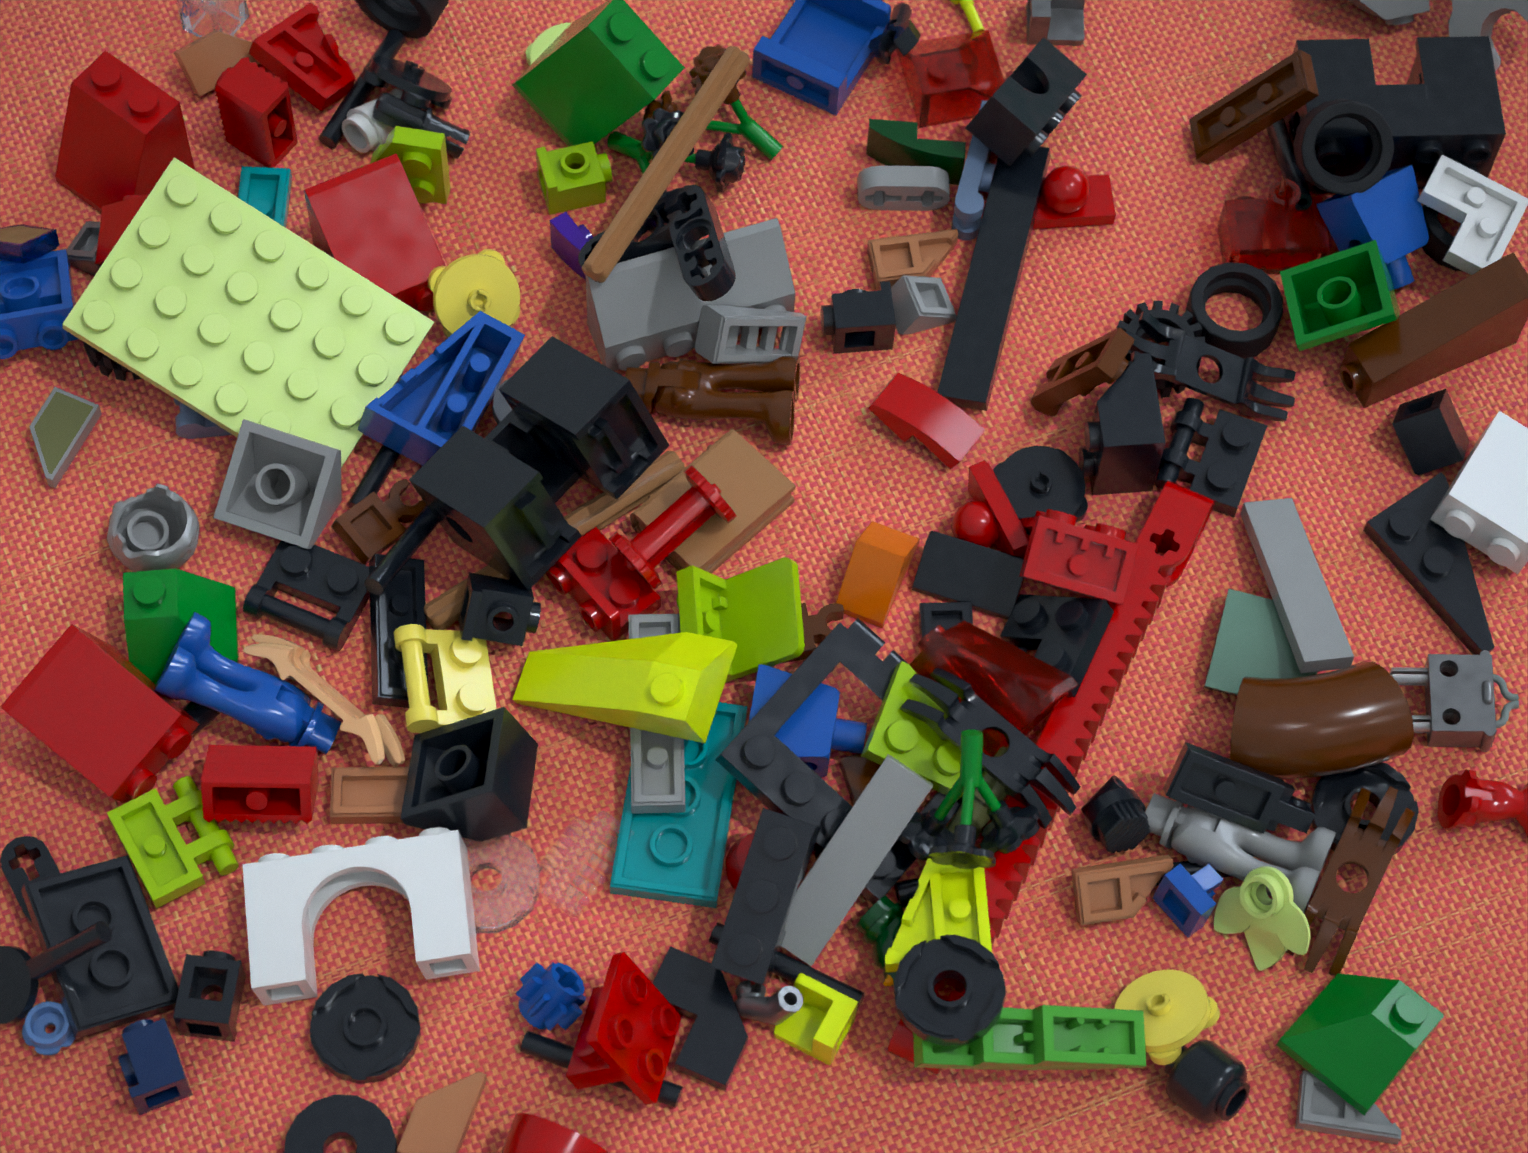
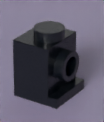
(860, 320)
(487, 597)
(200, 976)

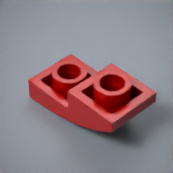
(935, 421)

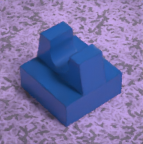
(1188, 897)

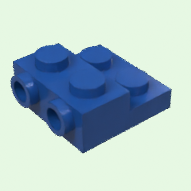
(35, 303)

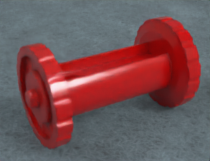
(673, 527)

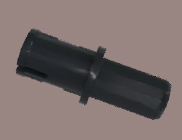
(397, 112)

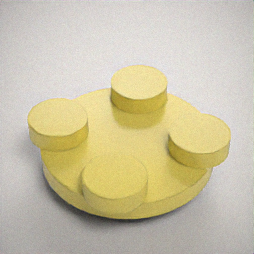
(472, 286)
(1173, 1011)

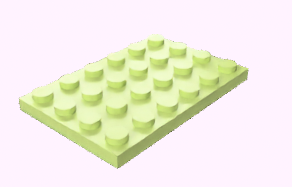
(244, 316)

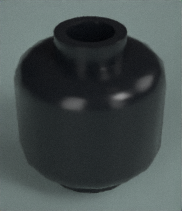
(1207, 1082)

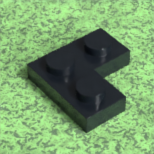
(1060, 629)

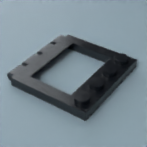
(790, 785)

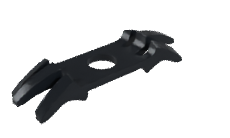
(1235, 373)
(1013, 769)

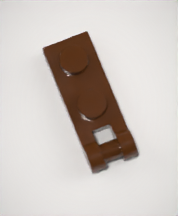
(1083, 370)

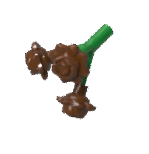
(747, 128)

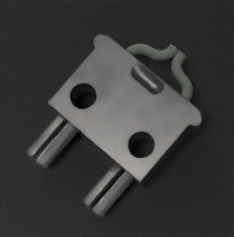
(1458, 699)

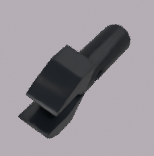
(900, 35)

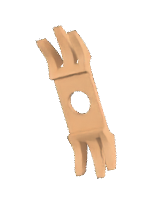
(294, 664)

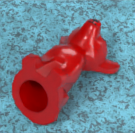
(1473, 800)

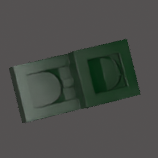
(897, 145)

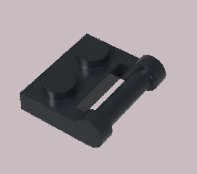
(316, 578)

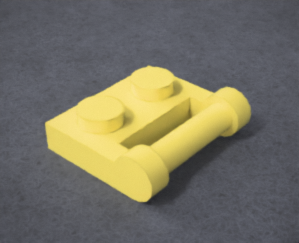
(460, 676)

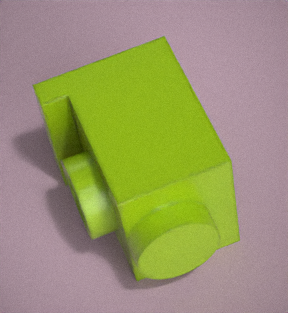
(572, 177)

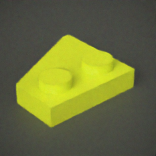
(944, 904)

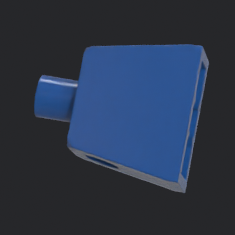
(1383, 214)
(814, 726)

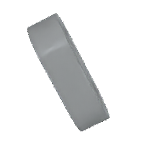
(903, 188)

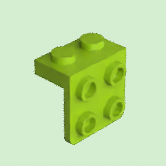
(752, 609)

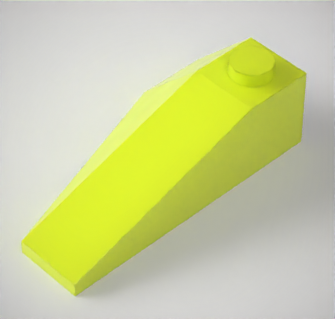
(640, 683)

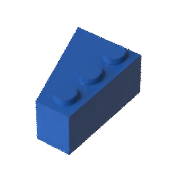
(444, 390)

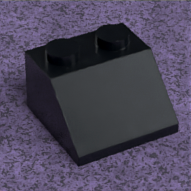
(1125, 434)
(472, 777)

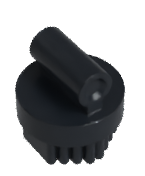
(1116, 816)

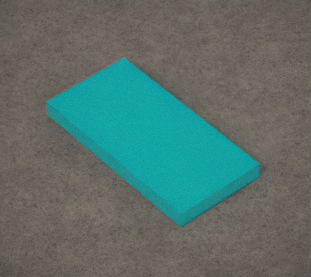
(683, 852)

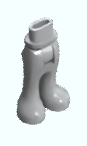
(1226, 845)

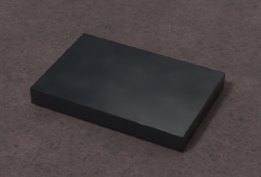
(122, 977)

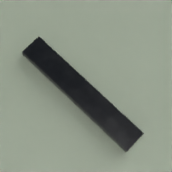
(993, 280)

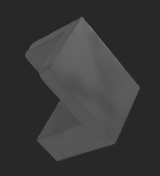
(1056, 21)

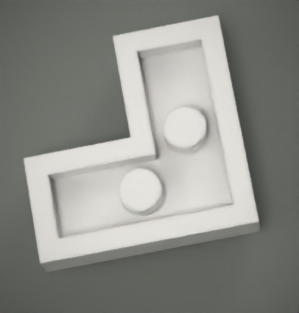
(1482, 206)

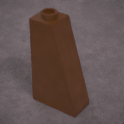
(1440, 333)

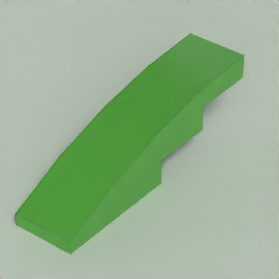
(1047, 1040)

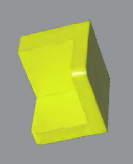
(820, 1022)

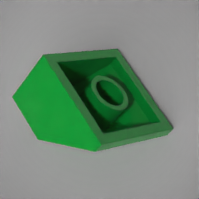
(160, 607)
(1360, 1035)

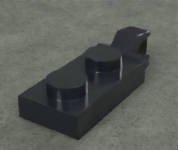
(1235, 791)

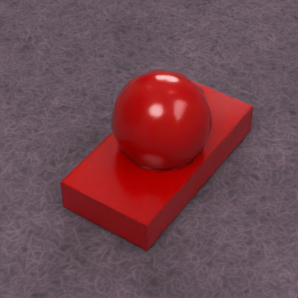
(1075, 200)
(989, 515)

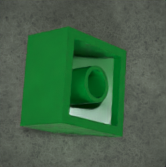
(1339, 295)

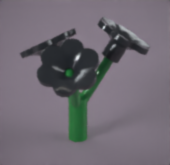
(1009, 826)

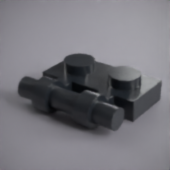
(1227, 457)

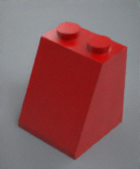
(118, 134)
(376, 229)
(101, 715)

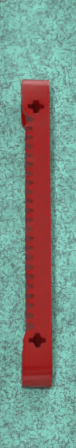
(1073, 724)

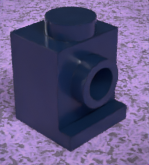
(152, 1066)

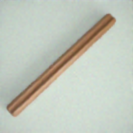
(665, 164)
(595, 513)

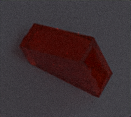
(1000, 674)

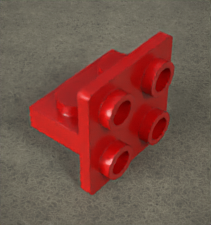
(625, 1033)

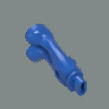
(241, 692)

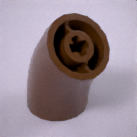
(1321, 722)

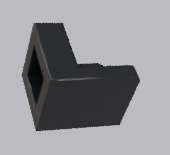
(1431, 432)

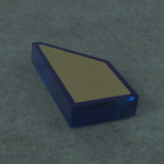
(26, 242)

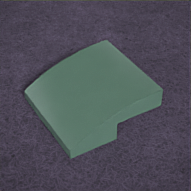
(1249, 644)

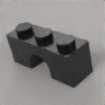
(1028, 103)
(764, 896)

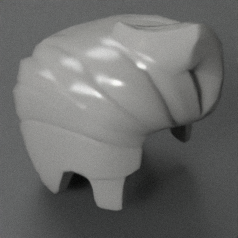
(153, 530)

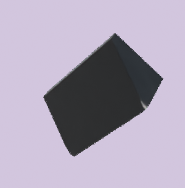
(969, 573)

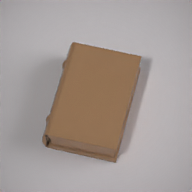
(746, 483)

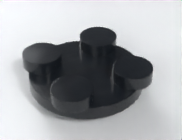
(417, 85)
(1042, 480)

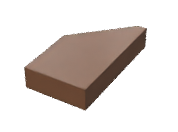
(209, 57)
(909, 255)
(1116, 888)
(443, 1117)

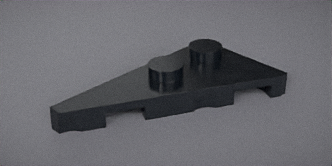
(1433, 562)

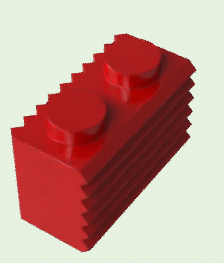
(256, 112)
(259, 783)

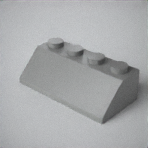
(653, 313)

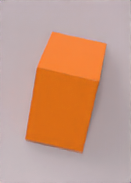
(876, 573)

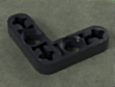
(690, 218)

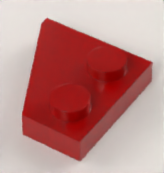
(305, 58)

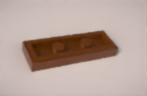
(1254, 107)

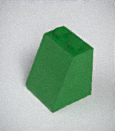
(598, 74)

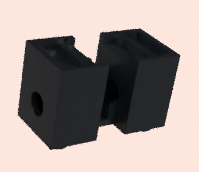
(1442, 110)
(563, 425)

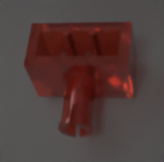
(1271, 230)

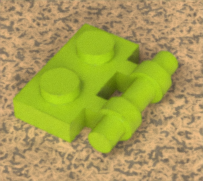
(157, 848)

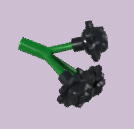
(723, 162)

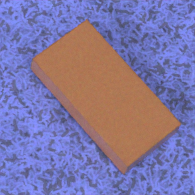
(367, 794)

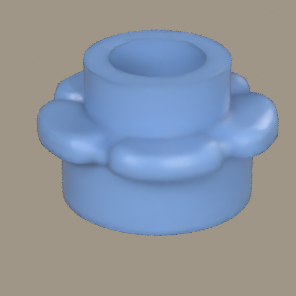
(36, 1022)

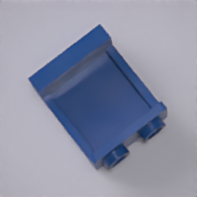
(821, 49)

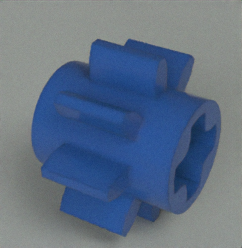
(551, 996)

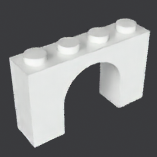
(291, 893)

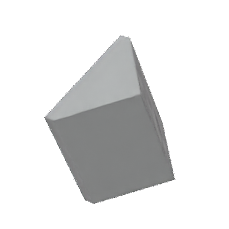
(280, 485)

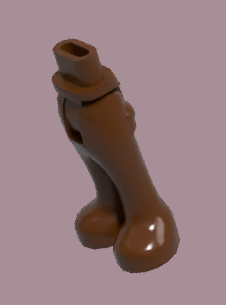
(693, 391)

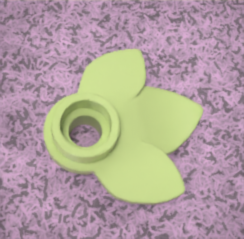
(1268, 923)

